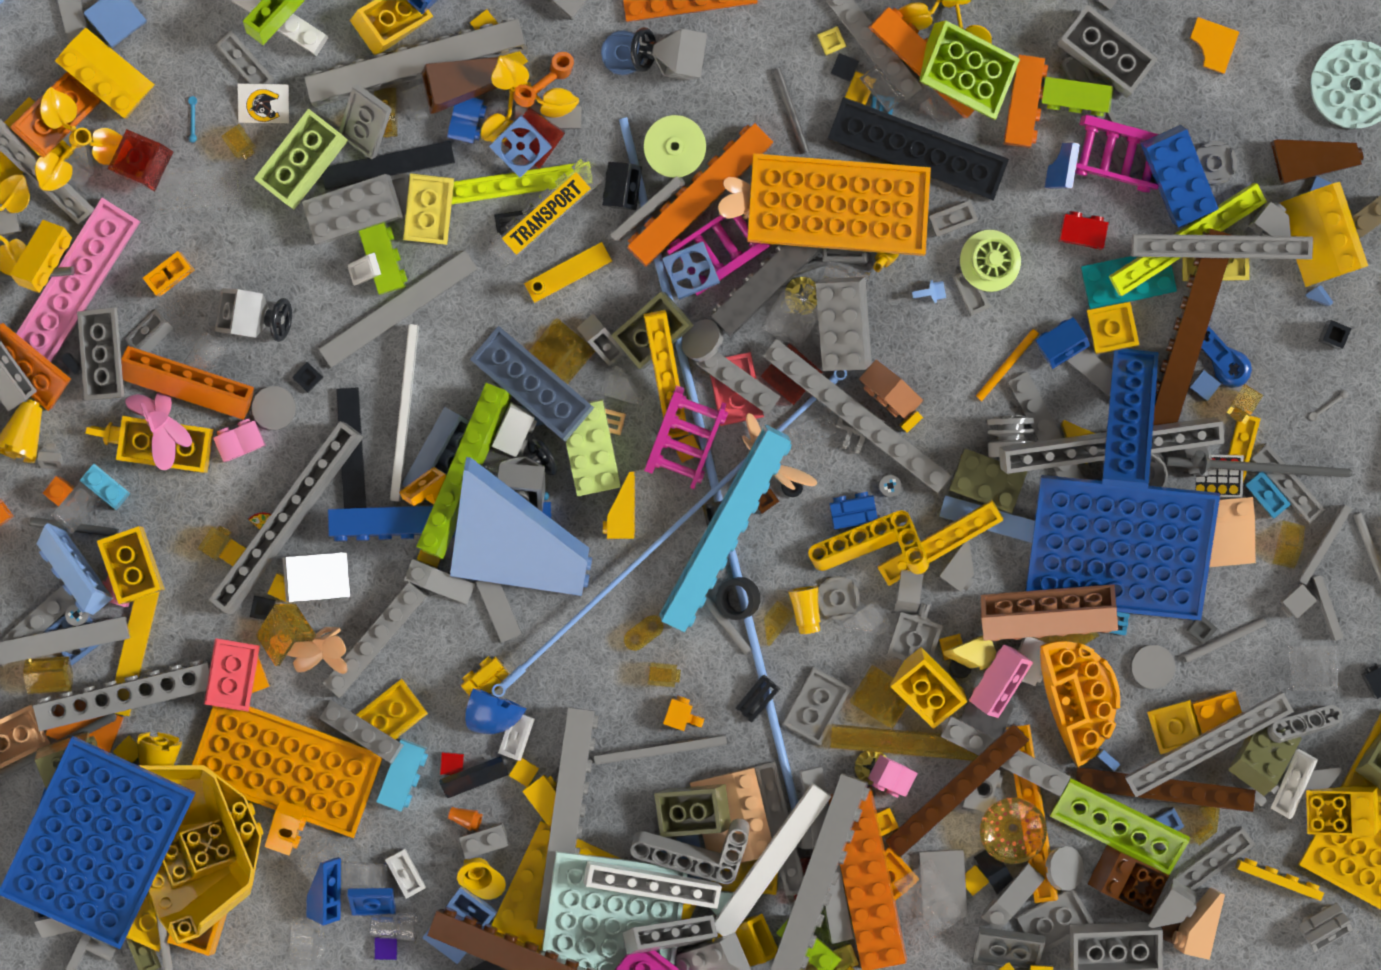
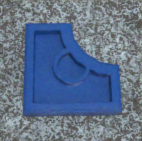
(1062, 171)

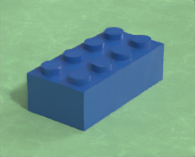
(1179, 175)

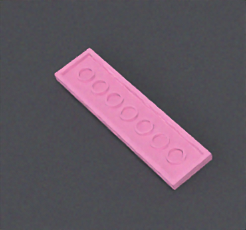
(92, 258)

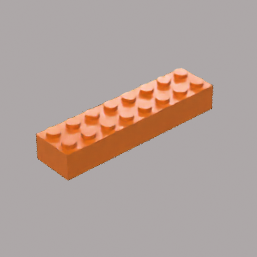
(871, 893)

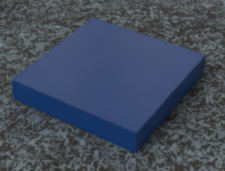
(371, 901)

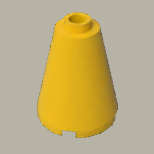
(22, 432)
(158, 749)

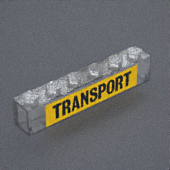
(546, 212)

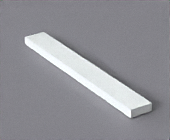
(404, 412)
(771, 860)

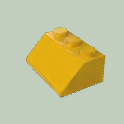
(928, 688)

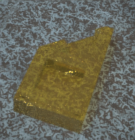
(776, 620)

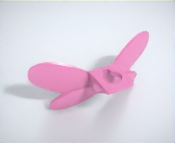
(164, 429)

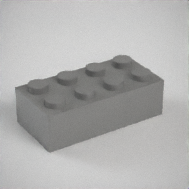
(1107, 51)
(352, 209)
(843, 323)
(1116, 946)

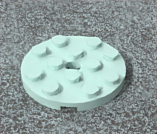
(1332, 89)

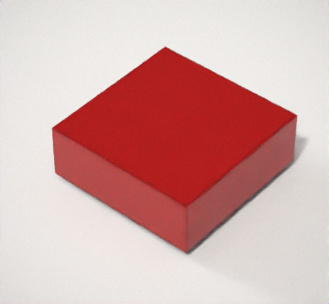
(451, 763)

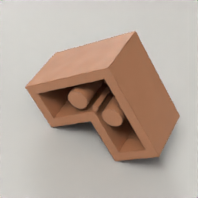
(890, 390)

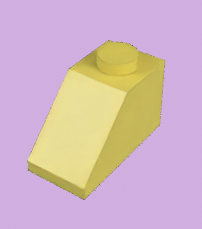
(973, 653)

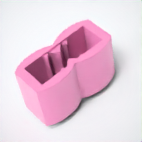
(239, 441)
(892, 776)

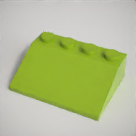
(967, 68)

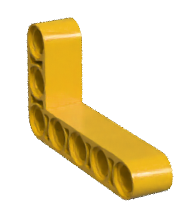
(872, 542)

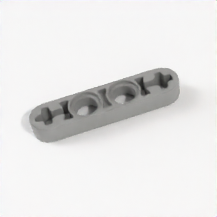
(1304, 721)

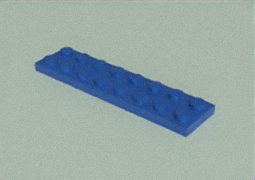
(1130, 419)

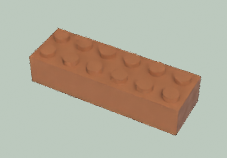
(1049, 612)

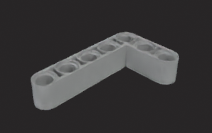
(695, 855)

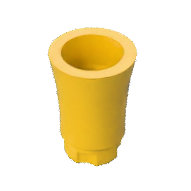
(806, 608)

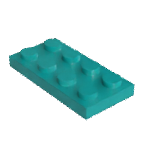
(1102, 293)

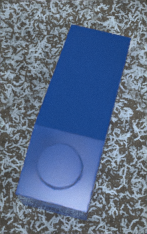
(325, 893)

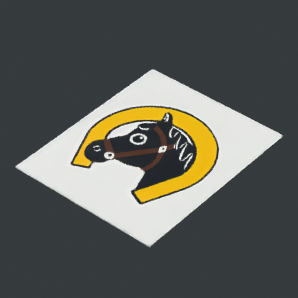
(263, 103)

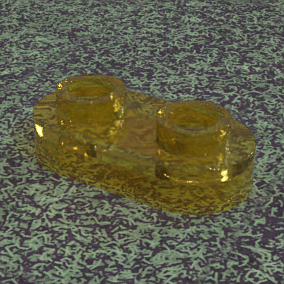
(643, 632)

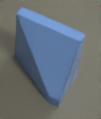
(1319, 295)

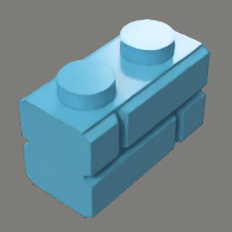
(105, 486)

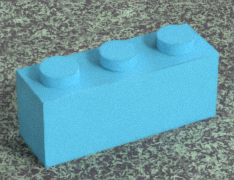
(402, 776)

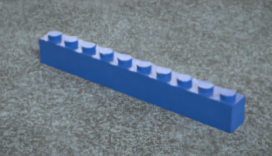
(383, 522)

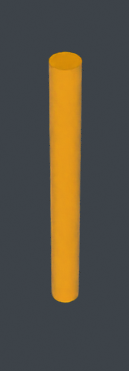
(1009, 362)

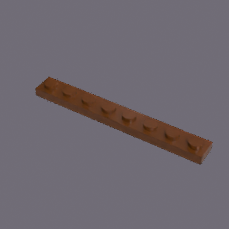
(957, 790)
(1171, 790)

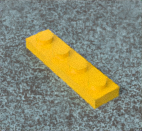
(1289, 881)

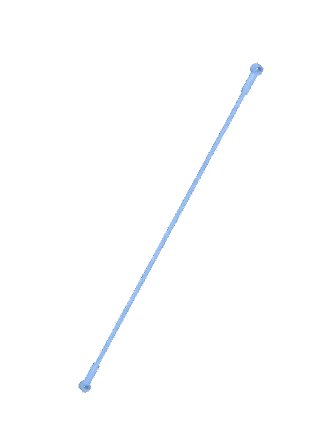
(512, 677)

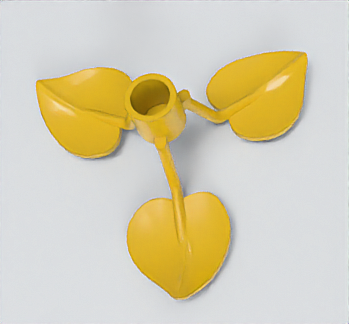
(920, 17)
(509, 75)
(58, 110)
(15, 198)

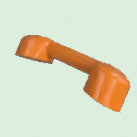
(560, 68)

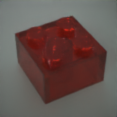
(140, 160)

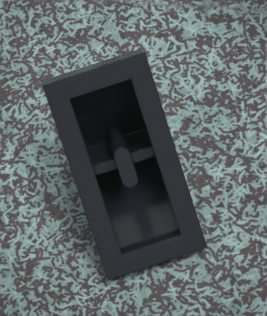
(994, 870)

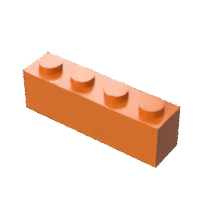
(1024, 101)

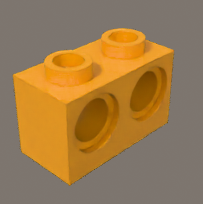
(168, 274)

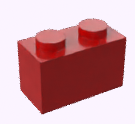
(1083, 230)

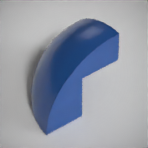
(491, 714)

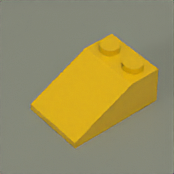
(387, 22)
(621, 517)

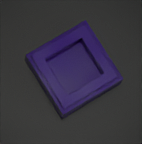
(385, 949)

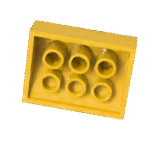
(1328, 220)

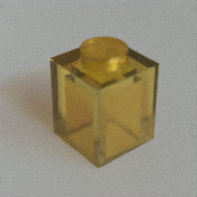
(239, 142)
(1244, 404)
(215, 542)
(663, 674)

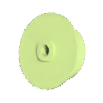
(674, 146)
(990, 260)

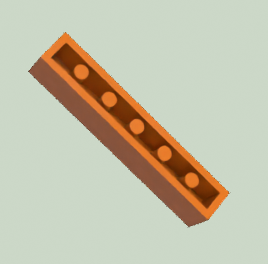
(909, 46)
(186, 382)

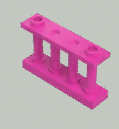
(1113, 131)
(737, 257)
(663, 440)

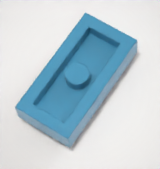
(1267, 494)

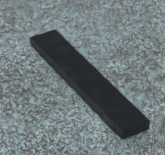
(390, 164)
(353, 469)

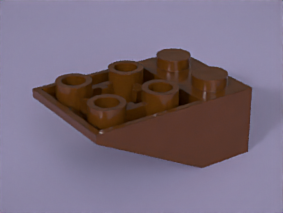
(1128, 879)

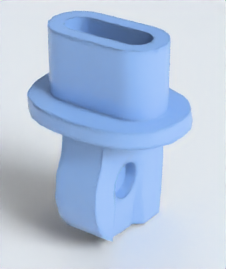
(936, 291)

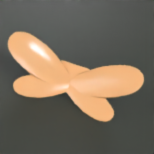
(738, 201)
(785, 473)
(328, 647)

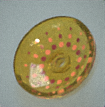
(1015, 845)

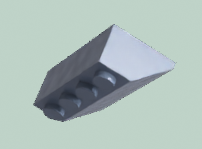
(439, 446)

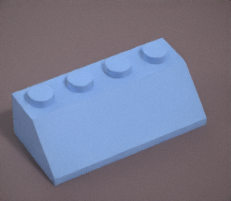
(73, 569)

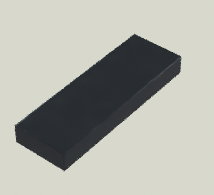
(473, 777)

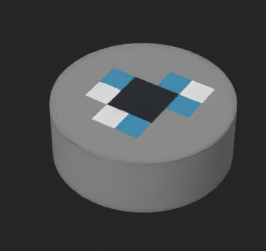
(890, 485)
(75, 616)

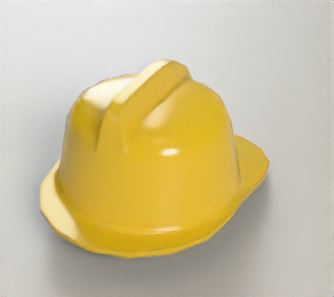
(481, 878)

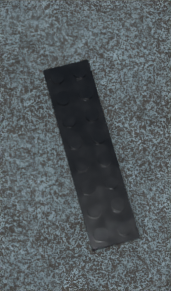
(914, 145)

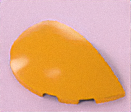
(1080, 695)

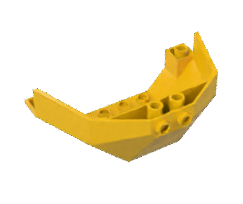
(210, 857)

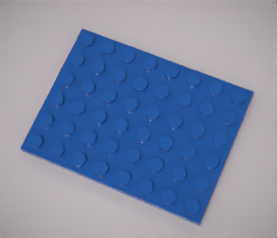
(1139, 540)
(96, 842)

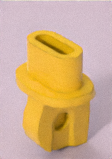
(884, 260)
(110, 433)

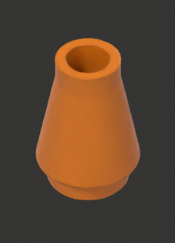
(466, 818)

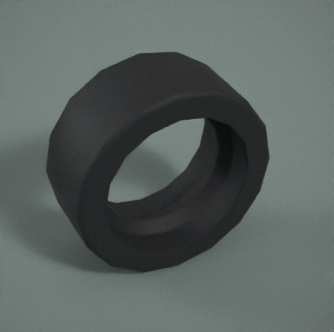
(724, 604)

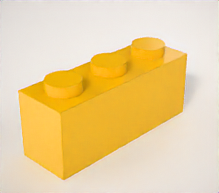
(41, 256)

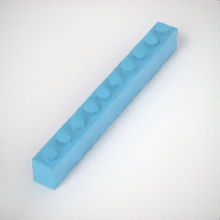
(725, 528)

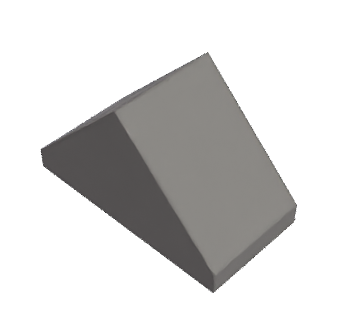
(908, 592)

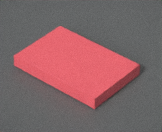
(735, 404)
(231, 674)

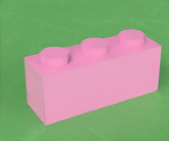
(1000, 681)

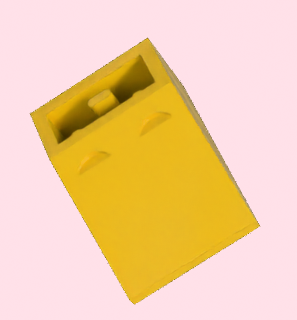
(1343, 811)

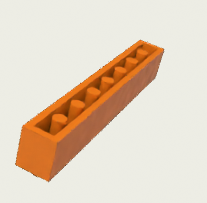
(699, 195)

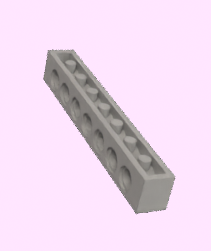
(47, 719)

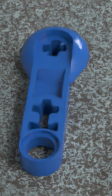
(1223, 356)

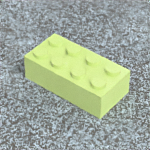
(301, 159)
(593, 453)

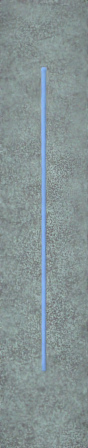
(717, 496)

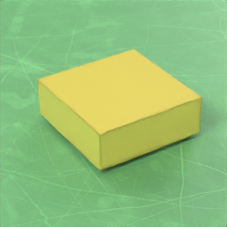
(831, 40)

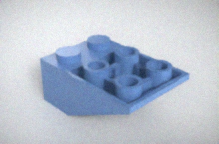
(466, 905)

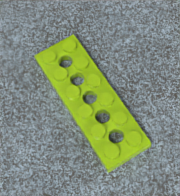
(1120, 839)

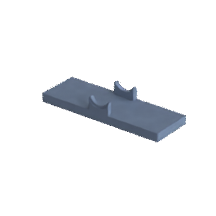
(532, 383)

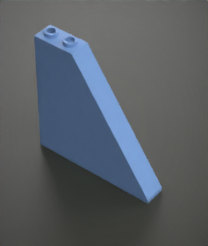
(512, 541)

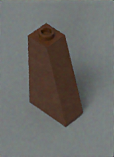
(457, 81)
(1308, 159)

